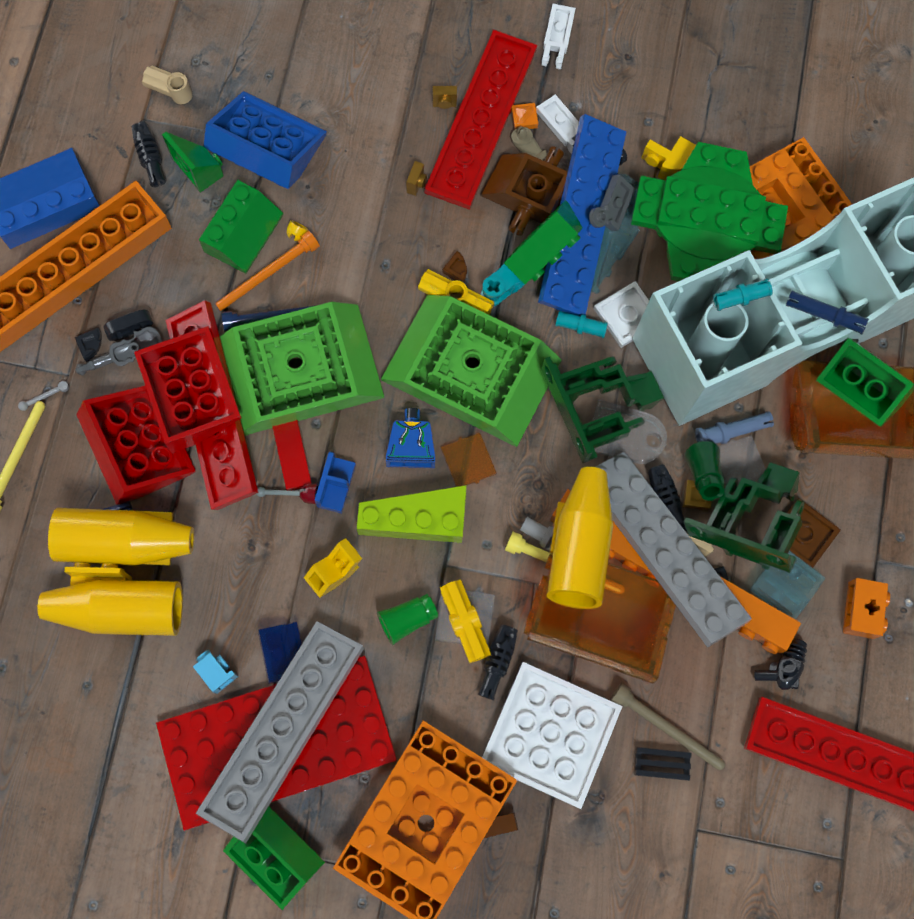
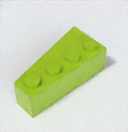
(418, 516)

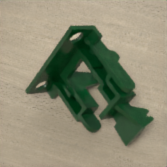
(568, 386)
(742, 497)

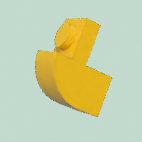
(668, 161)
(333, 569)

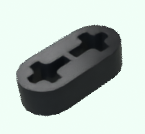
(127, 324)

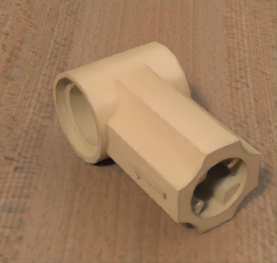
(168, 84)

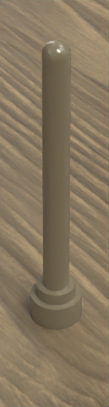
(624, 697)

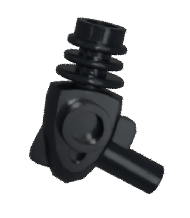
(789, 667)

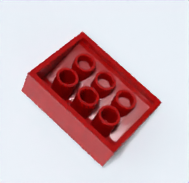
(187, 388)
(130, 444)

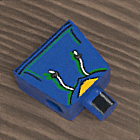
(411, 442)

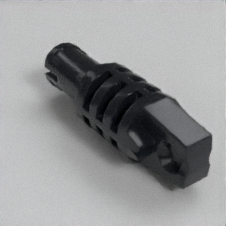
(148, 152)
(665, 489)
(499, 660)

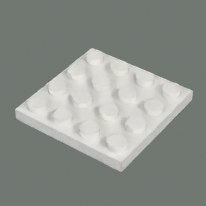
(552, 734)

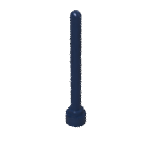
(233, 319)

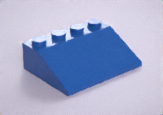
(263, 139)
(44, 198)

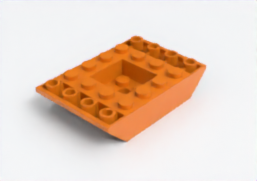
(804, 185)
(415, 867)

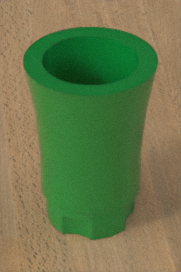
(407, 617)

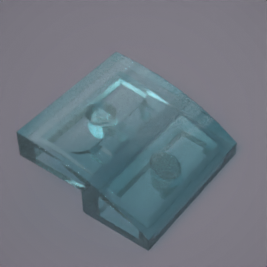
(788, 590)

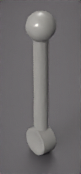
(62, 386)

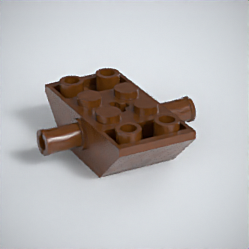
(527, 186)

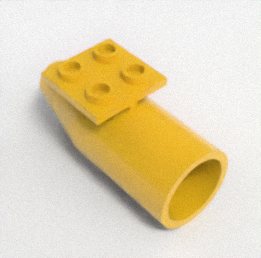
(117, 537)
(582, 542)
(112, 603)

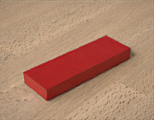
(291, 455)

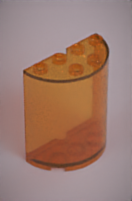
(833, 427)
(621, 634)

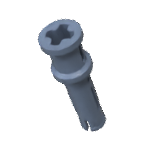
(723, 432)

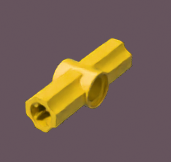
(435, 284)
(465, 621)

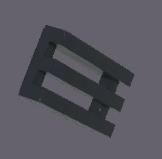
(686, 766)

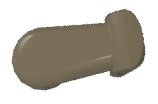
(526, 143)

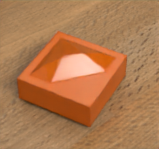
(525, 116)

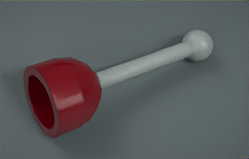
(307, 492)

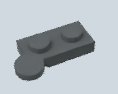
(613, 205)

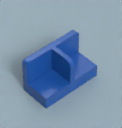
(334, 483)

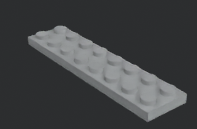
(671, 554)
(280, 732)

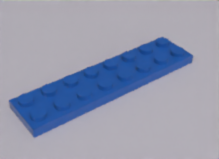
(591, 167)

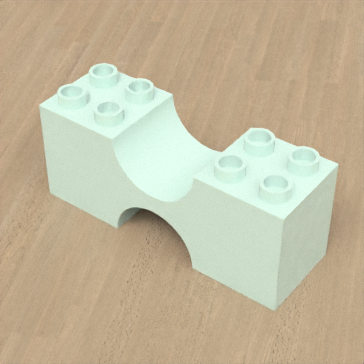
(720, 356)

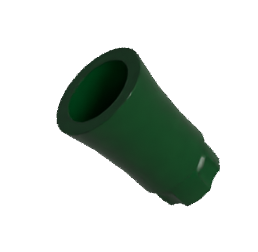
(705, 466)

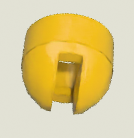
(296, 229)

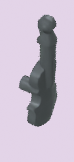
(123, 352)

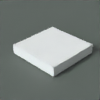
(623, 312)

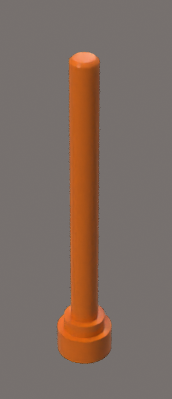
(306, 244)

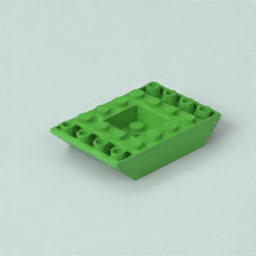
(334, 371)
(494, 396)

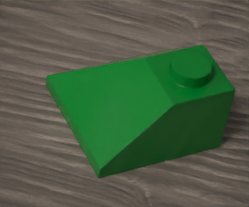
(194, 161)

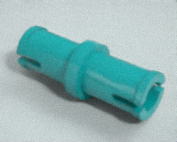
(742, 294)
(581, 324)

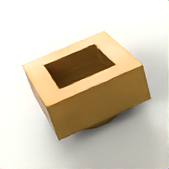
(444, 96)
(416, 178)
(693, 499)

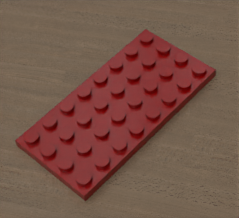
(345, 742)

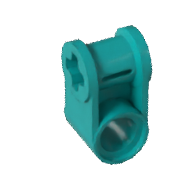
(503, 282)

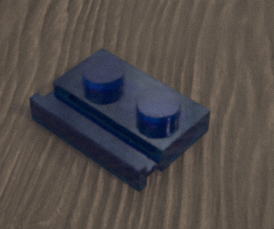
(278, 648)

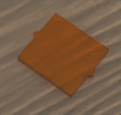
(468, 460)

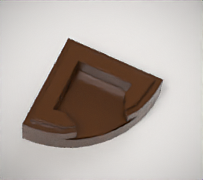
(456, 268)

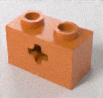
(857, 618)

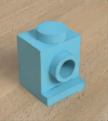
(214, 672)

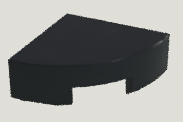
(89, 343)

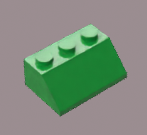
(240, 227)
(545, 244)
(866, 382)
(275, 859)

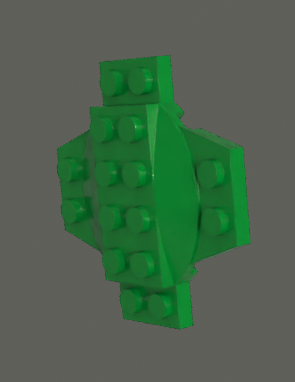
(709, 211)

